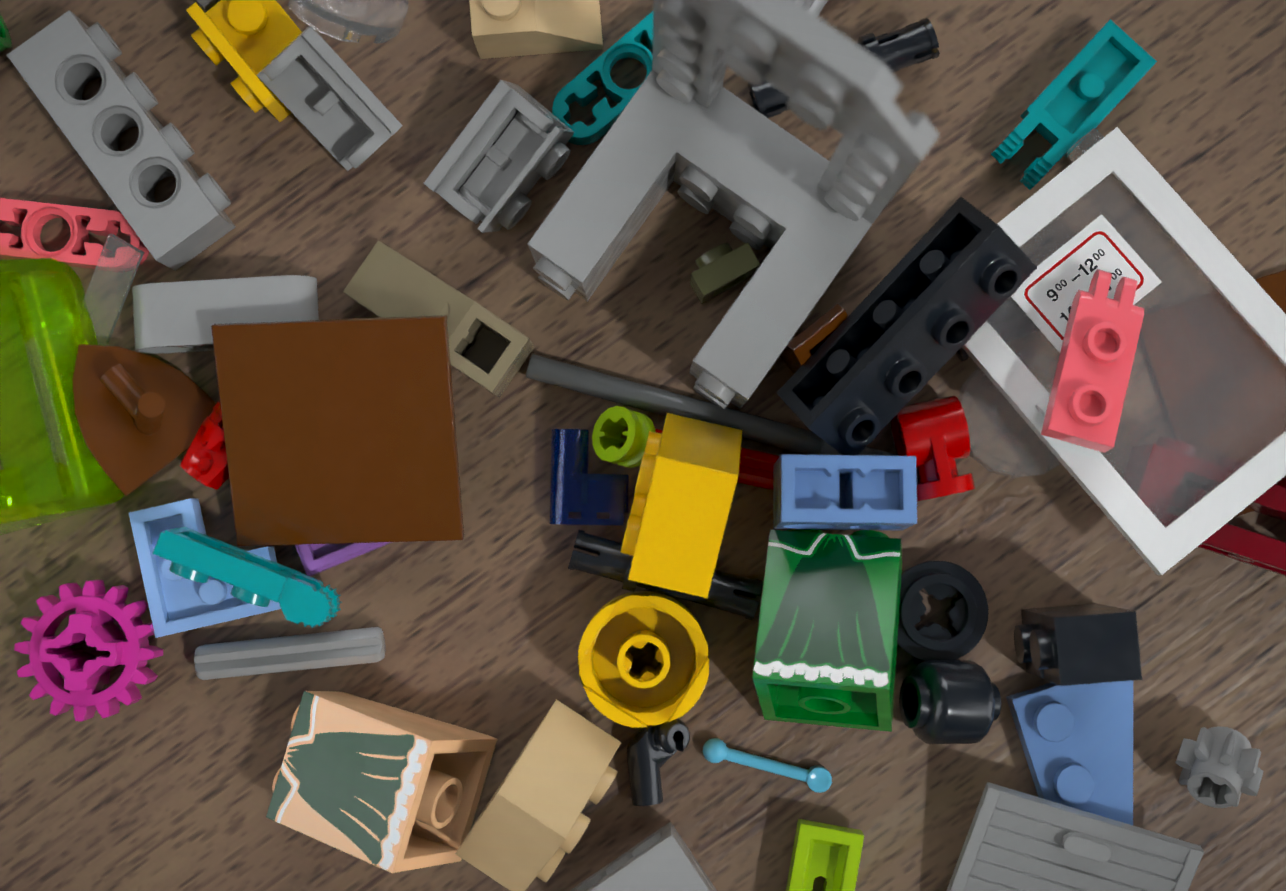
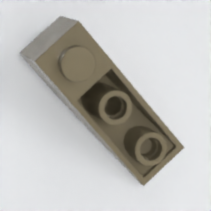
(478, 340)

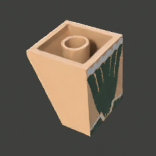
(380, 781)

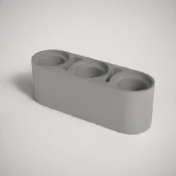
(181, 313)

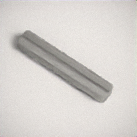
(289, 653)

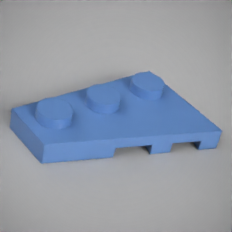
(1079, 744)

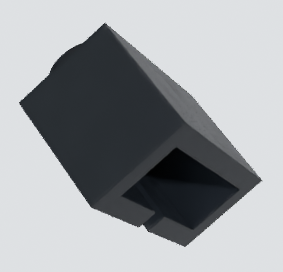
(1079, 644)

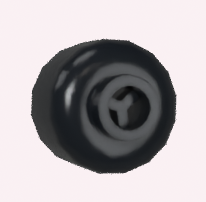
(949, 702)

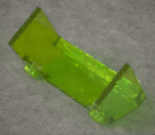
(41, 447)

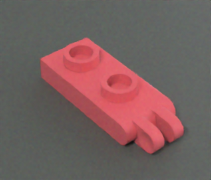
(1094, 365)

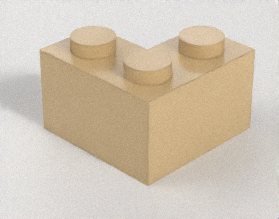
(541, 801)

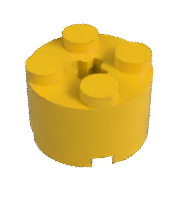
(652, 694)

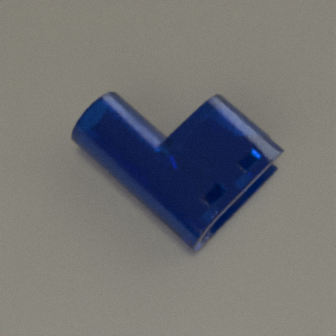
(577, 490)

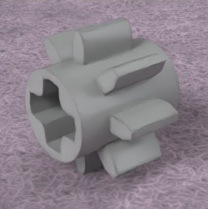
(1219, 767)

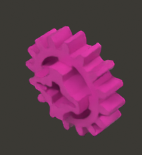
(82, 673)

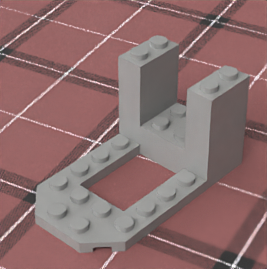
(743, 167)

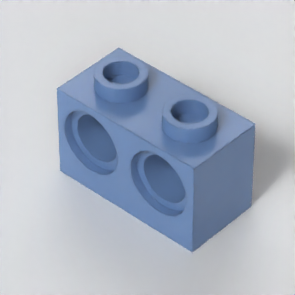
(844, 492)

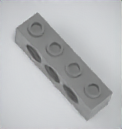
(57, 68)

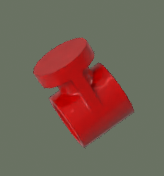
(937, 437)

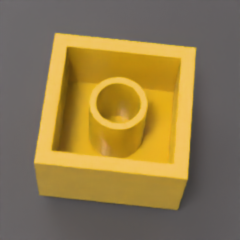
(682, 504)

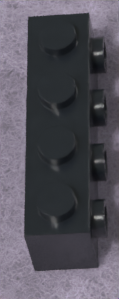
(907, 328)

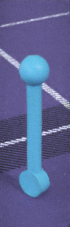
(816, 777)

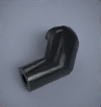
(646, 756)

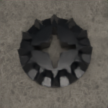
(966, 613)

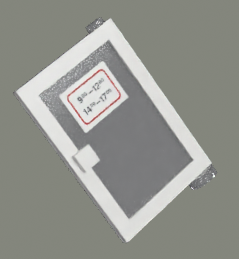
(1209, 364)

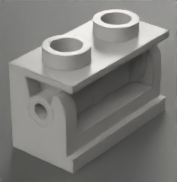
(501, 158)

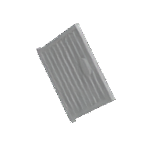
(1049, 846)

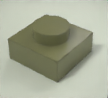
(722, 270)

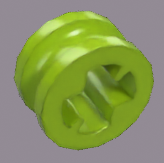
(608, 431)

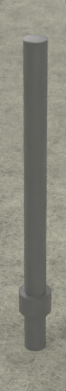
(664, 402)

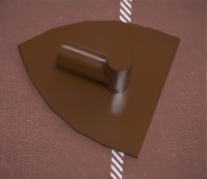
(134, 412)

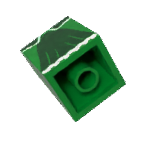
(829, 628)

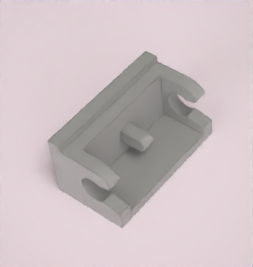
(329, 99)

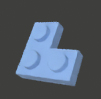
(175, 601)

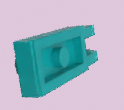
(1079, 98)
(252, 576)

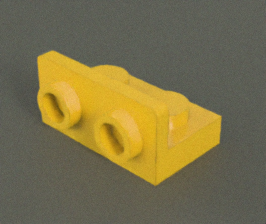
(249, 38)

